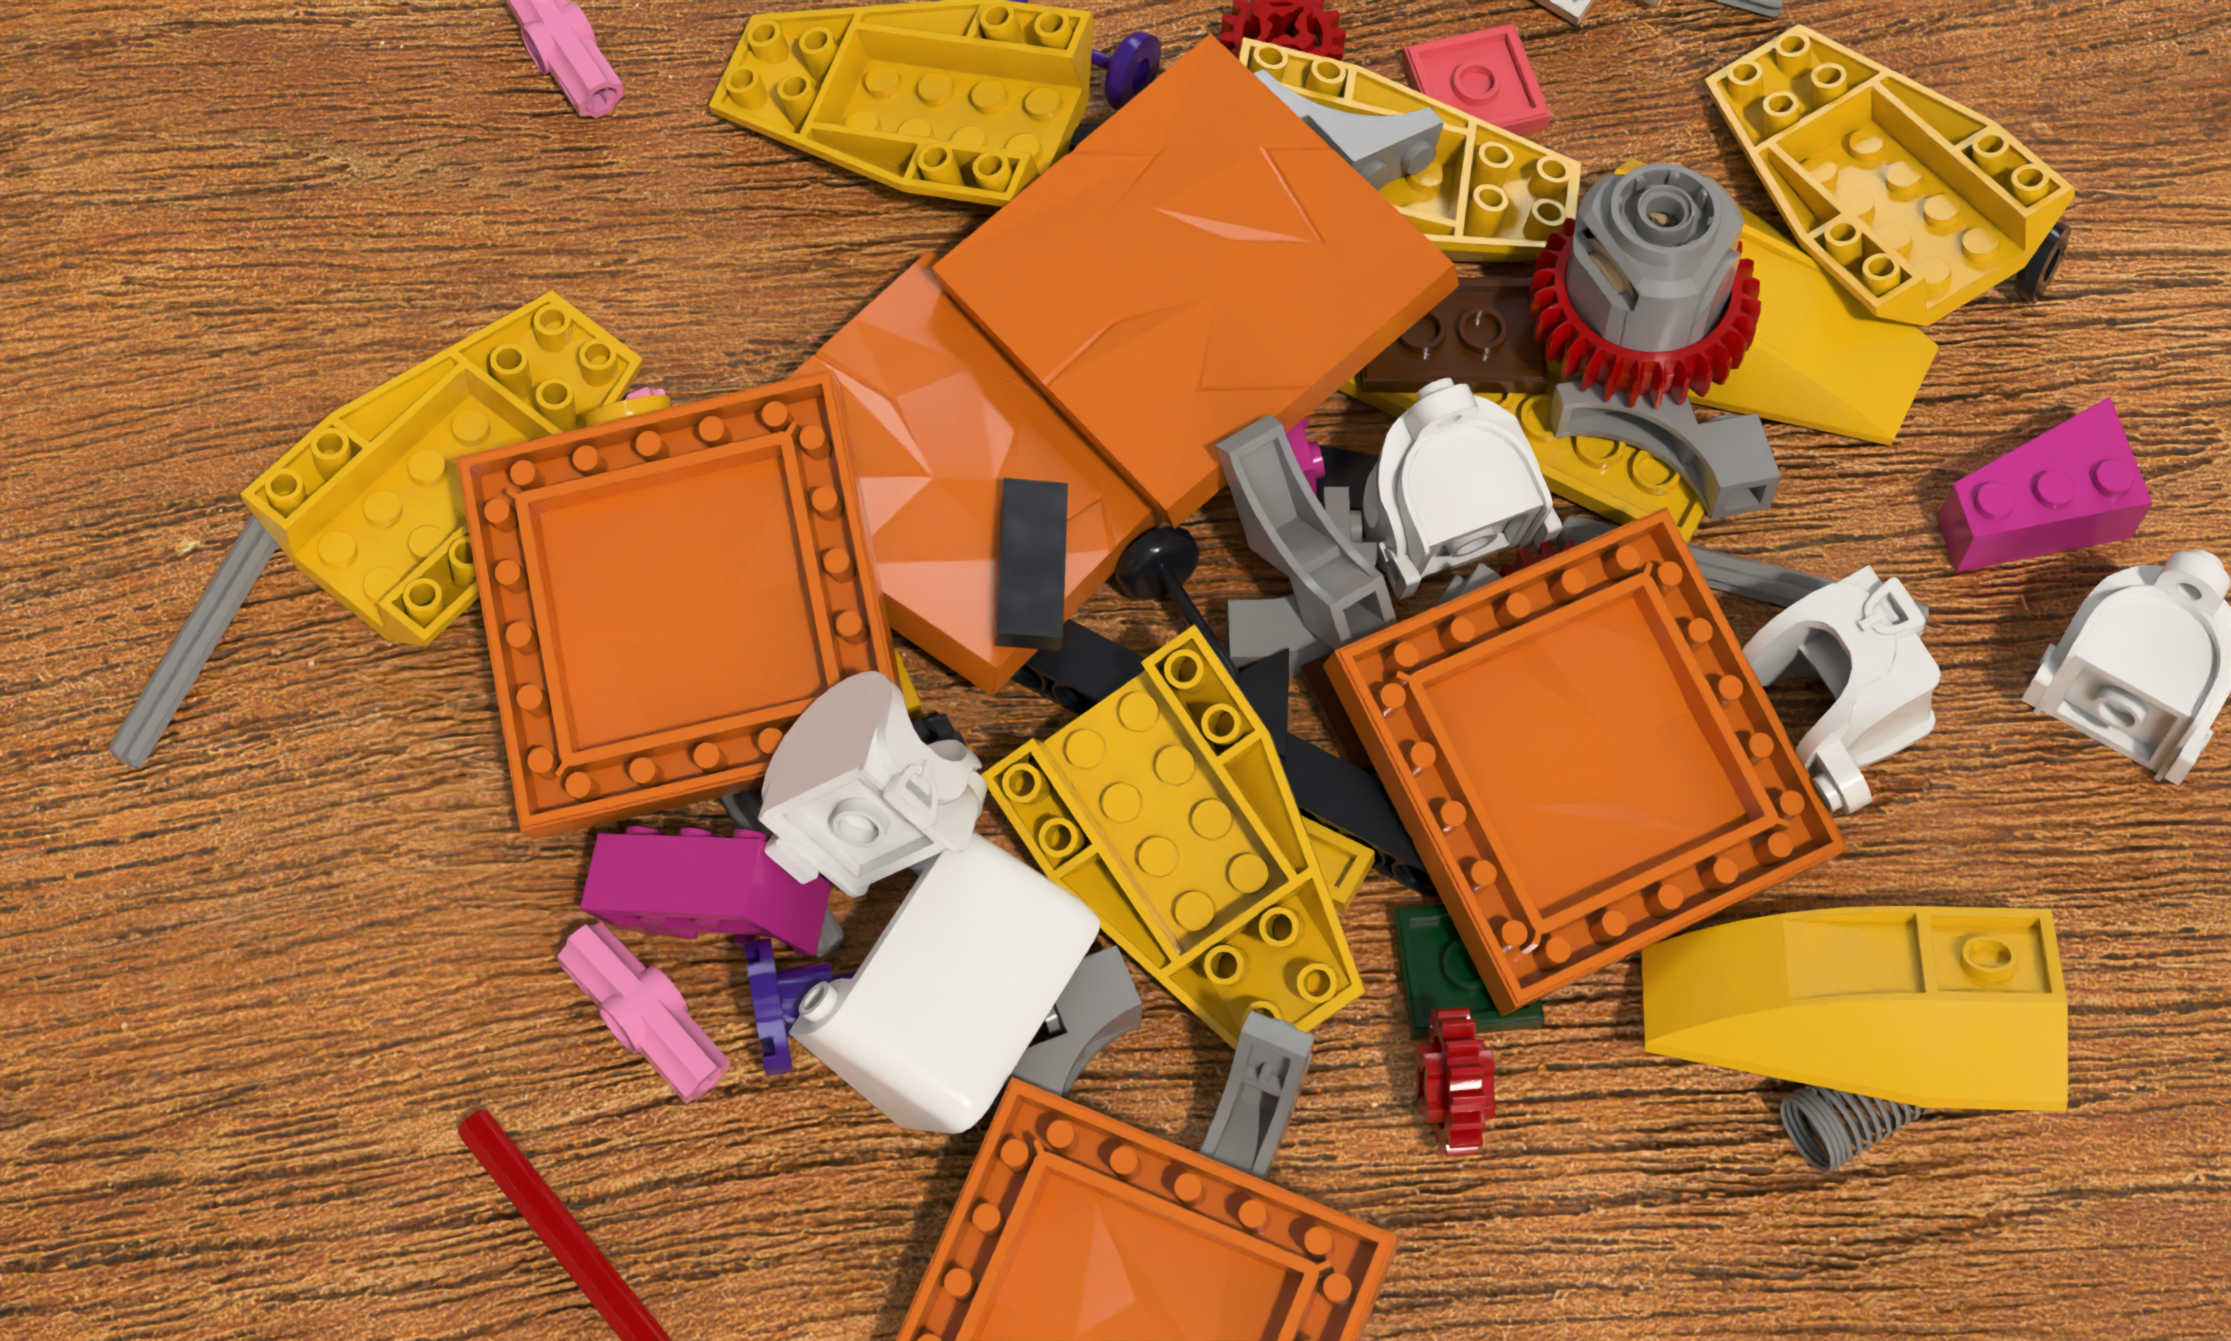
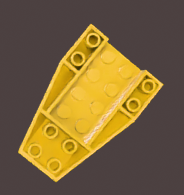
(918, 92)
(1885, 177)
(1484, 190)
(1817, 348)
(376, 488)
(1187, 843)
(1872, 1003)

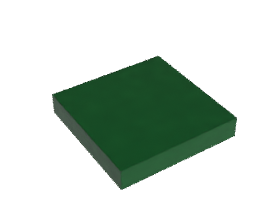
(1443, 975)

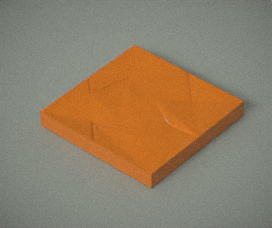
(1194, 276)
(933, 436)
(671, 597)
(1583, 759)
(1131, 1238)

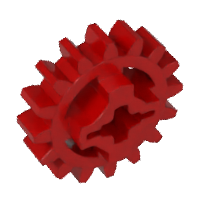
(1286, 25)
(1455, 1081)

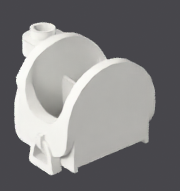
(1453, 488)
(2145, 663)
(1874, 664)
(862, 791)

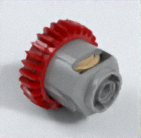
(1648, 286)

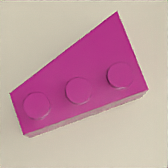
(2048, 495)
(702, 886)

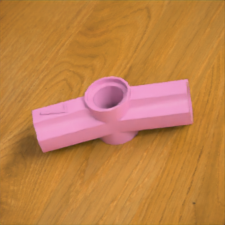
(566, 47)
(643, 1011)

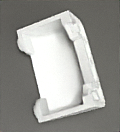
(950, 988)

